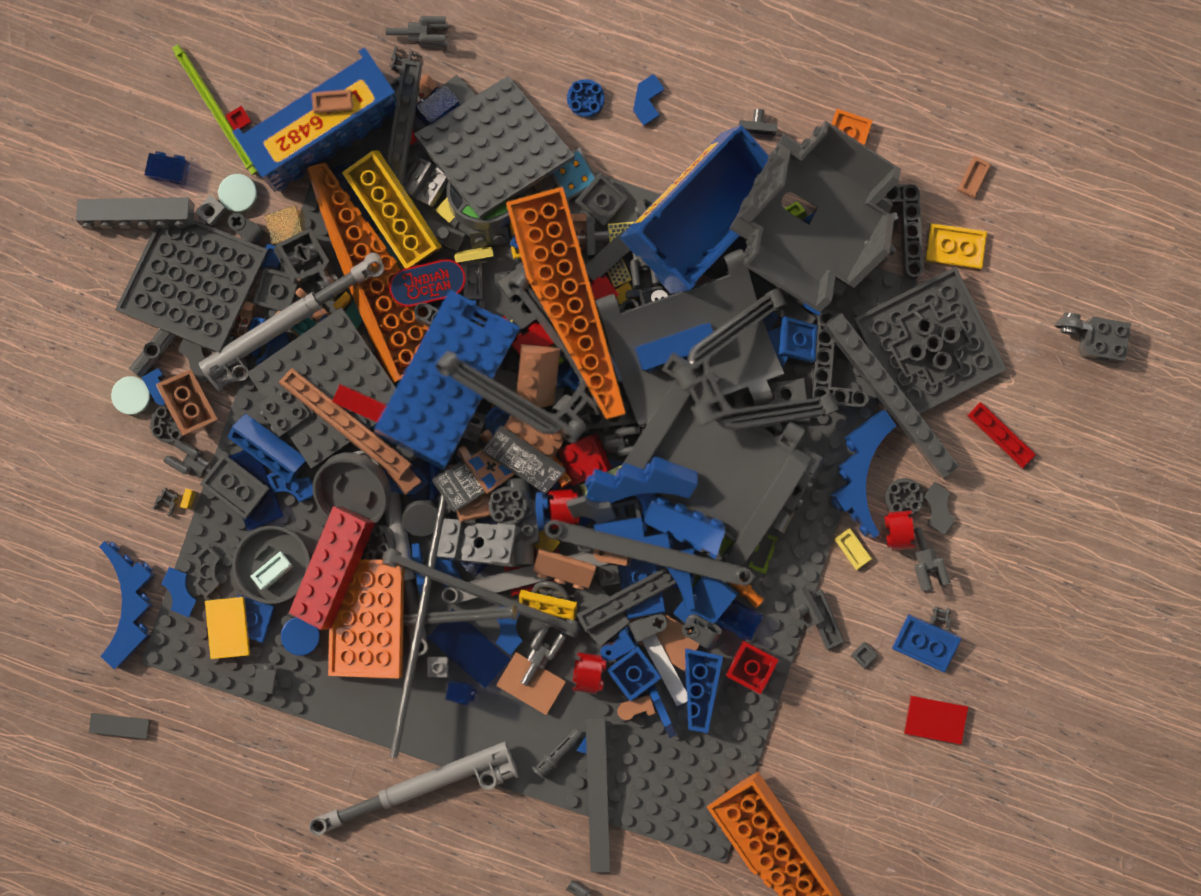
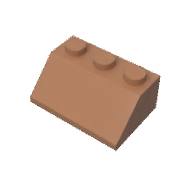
(538, 374)
(187, 403)
(564, 569)

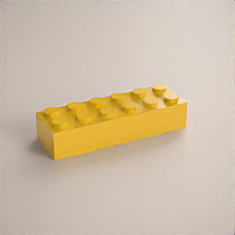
(392, 209)

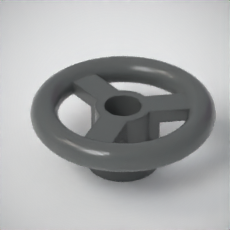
(552, 589)

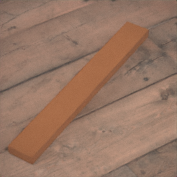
(345, 423)

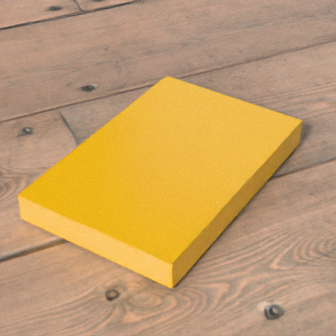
(955, 246)
(227, 627)

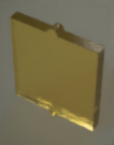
(283, 224)

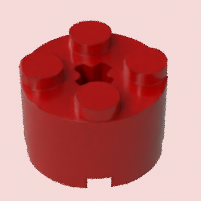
(558, 507)
(900, 530)
(588, 673)

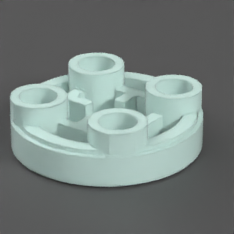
(237, 193)
(130, 395)

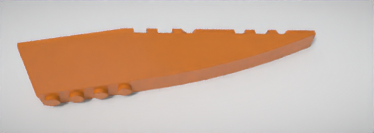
(562, 286)
(389, 325)
(770, 840)

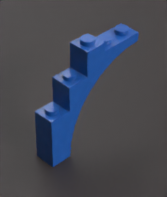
(854, 470)
(657, 477)
(634, 529)
(132, 579)

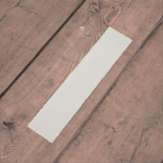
(665, 669)

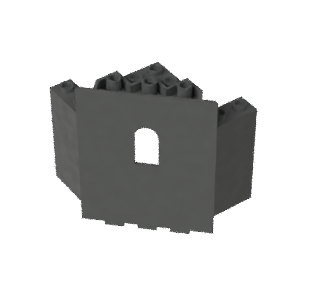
(849, 191)

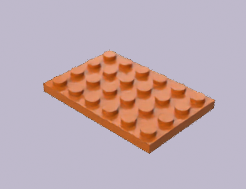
(369, 624)

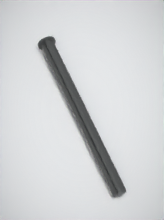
(465, 615)

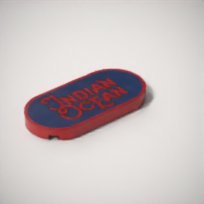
(426, 282)

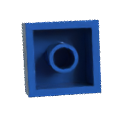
(633, 673)

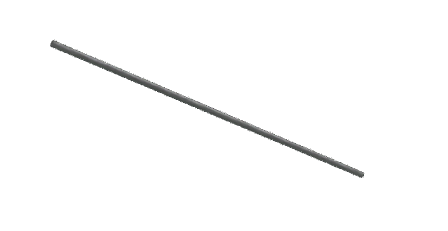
(421, 612)

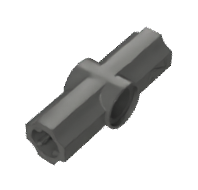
(144, 361)

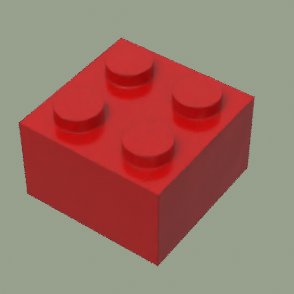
(583, 458)
(751, 667)

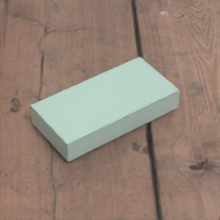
(271, 571)

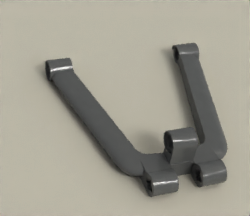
(706, 394)
(564, 412)

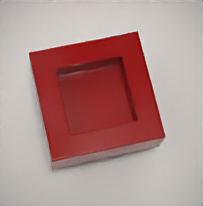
(238, 118)

